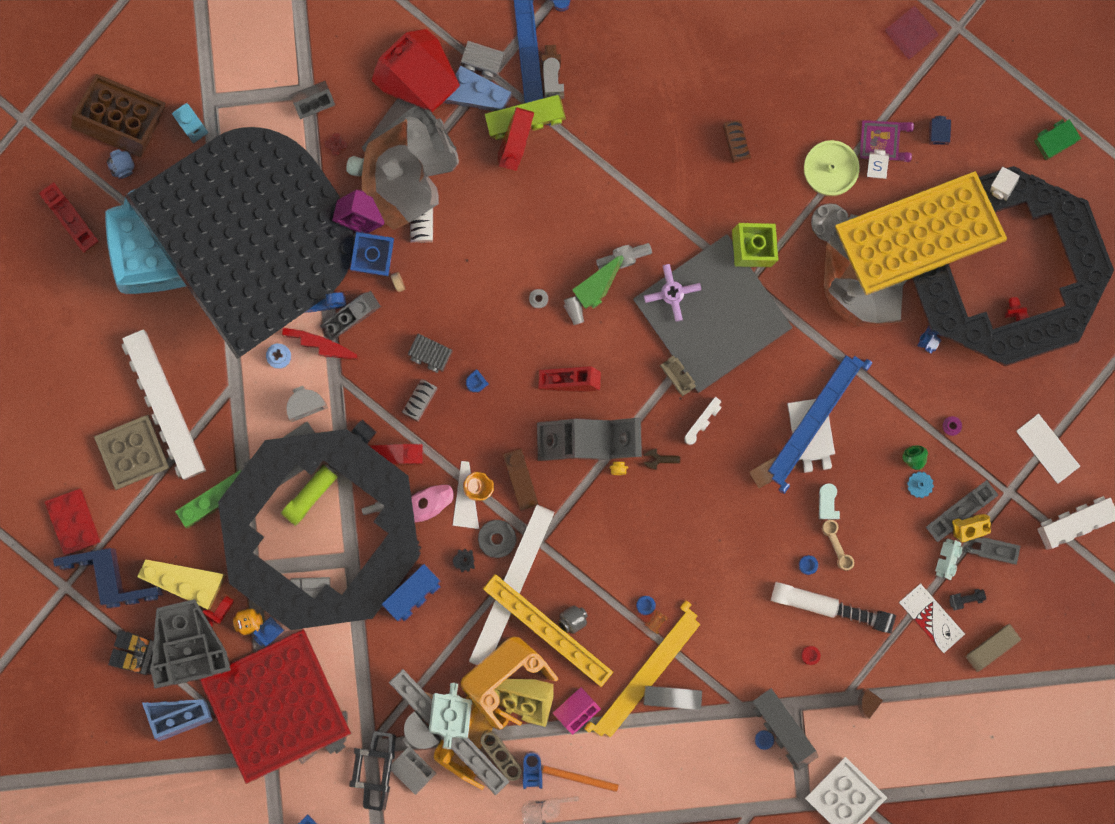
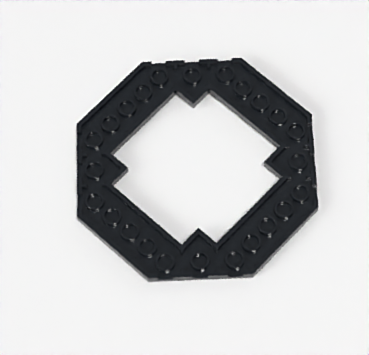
(1043, 331)
(271, 588)

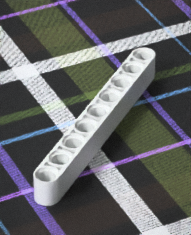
(515, 578)

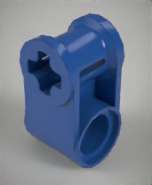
(532, 772)

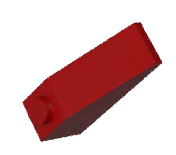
(515, 139)
(570, 379)
(401, 453)

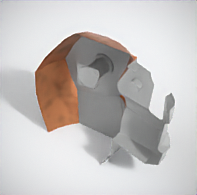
(399, 168)
(848, 297)

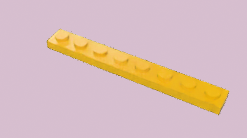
(547, 630)

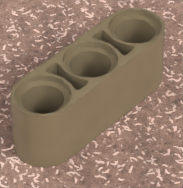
(993, 647)
(503, 764)

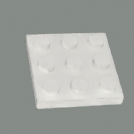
(845, 795)

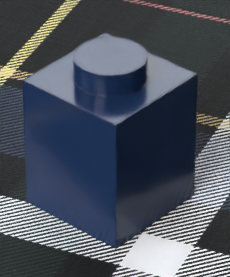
(940, 131)

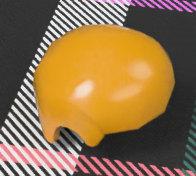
(478, 486)

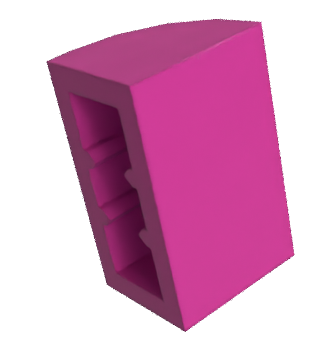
(576, 711)

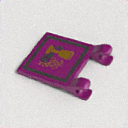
(884, 137)

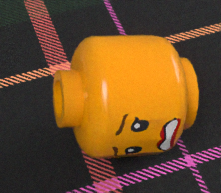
(247, 621)

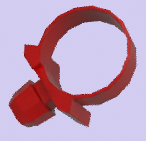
(1015, 311)
(220, 612)

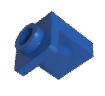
(268, 632)

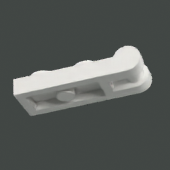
(702, 422)

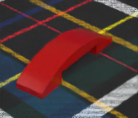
(69, 217)

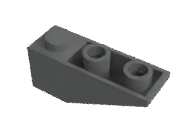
(350, 315)

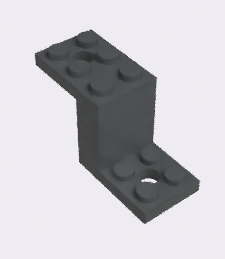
(589, 439)

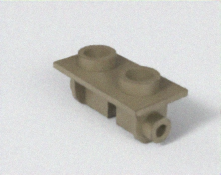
(682, 382)

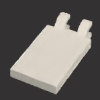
(821, 445)

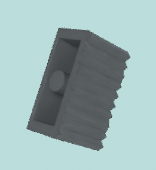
(430, 353)

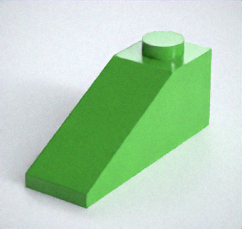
(596, 286)

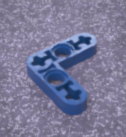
(332, 301)

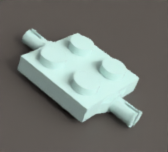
(450, 716)

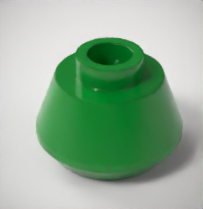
(915, 457)

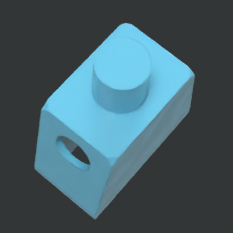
(190, 122)

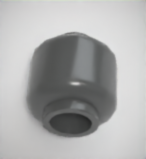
(572, 619)

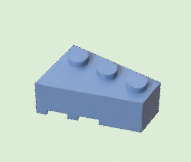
(478, 92)
(176, 717)

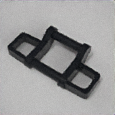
(384, 787)

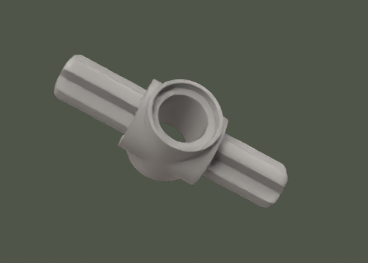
(630, 255)

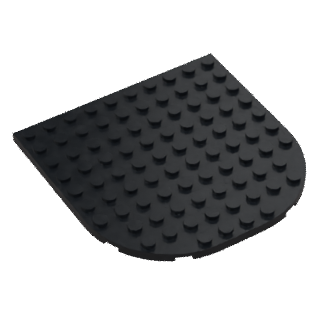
(248, 231)

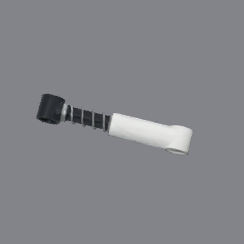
(830, 607)

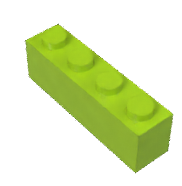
(545, 112)

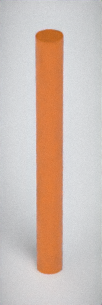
(580, 778)

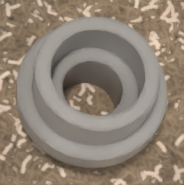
(534, 303)

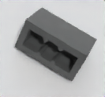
(312, 100)

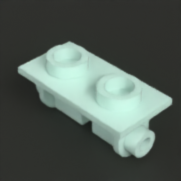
(948, 566)

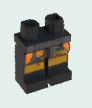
(139, 660)

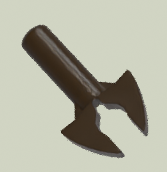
(660, 459)

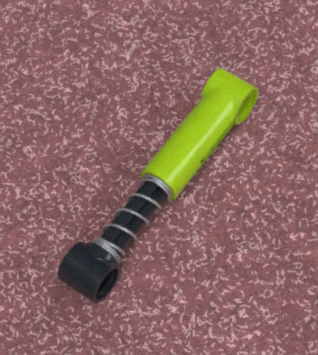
(321, 481)

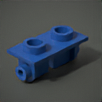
(929, 341)

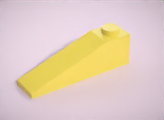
(527, 698)

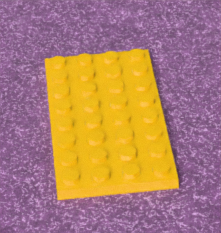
(920, 233)

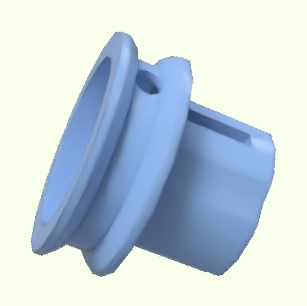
(281, 362)

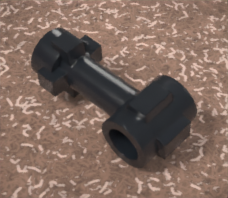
(957, 602)

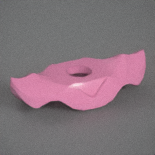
(438, 499)

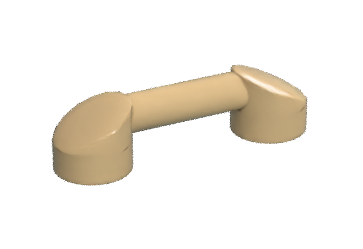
(830, 528)

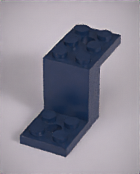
(108, 577)

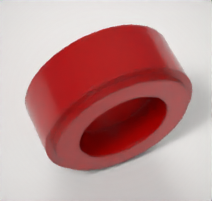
(810, 655)

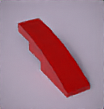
(326, 347)

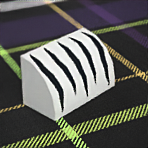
(422, 228)

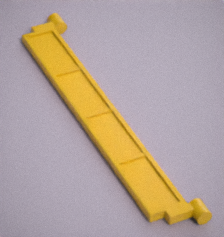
(647, 674)

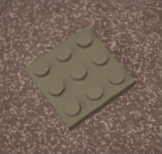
(131, 452)

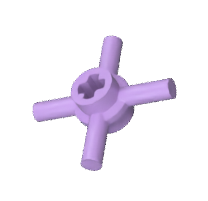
(674, 301)

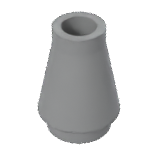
(574, 309)

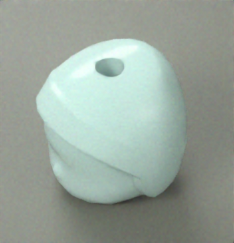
(355, 166)

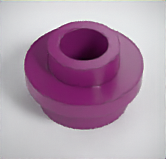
(946, 428)

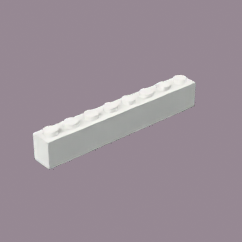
(163, 404)

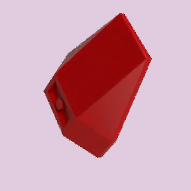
(416, 71)

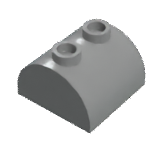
(304, 403)
(418, 733)

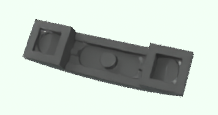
(962, 509)

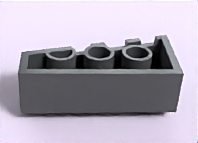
(785, 729)

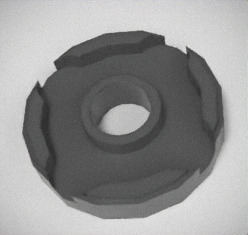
(501, 549)

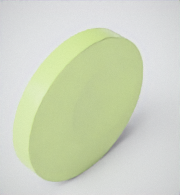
(831, 168)

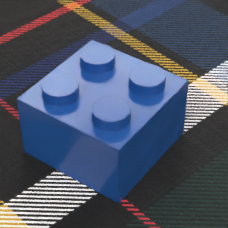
(372, 254)

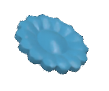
(920, 484)

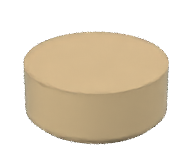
(398, 282)

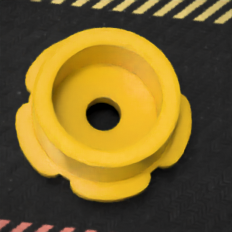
(618, 468)

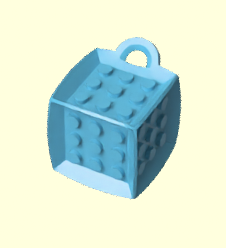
(135, 255)

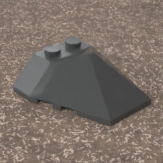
(185, 646)

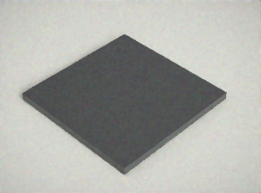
(720, 322)

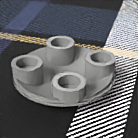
(825, 220)

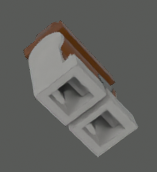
(551, 67)

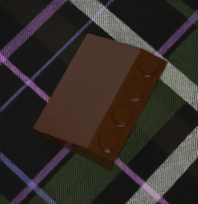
(117, 115)

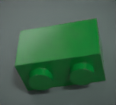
(1057, 139)

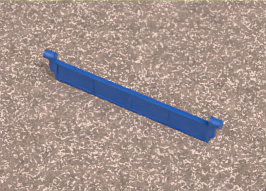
(528, 50)
(814, 419)

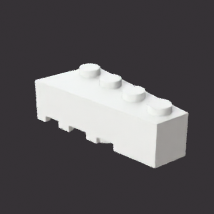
(1078, 523)

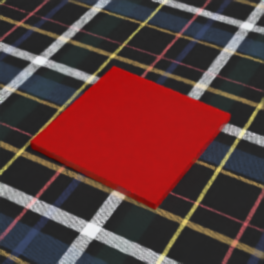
(275, 706)

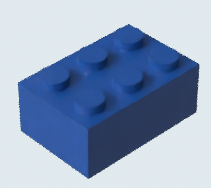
(412, 593)

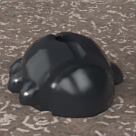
(463, 565)

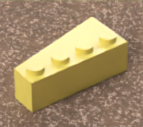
(184, 581)

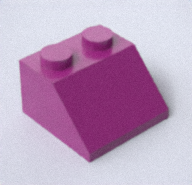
(358, 212)

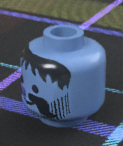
(120, 164)

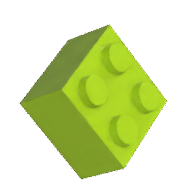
(755, 245)

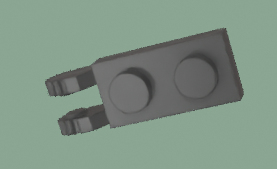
(995, 550)

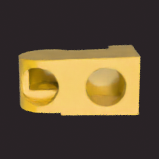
(971, 527)

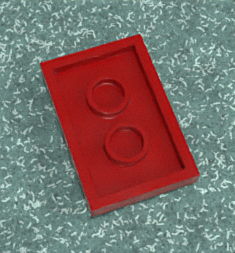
(72, 522)

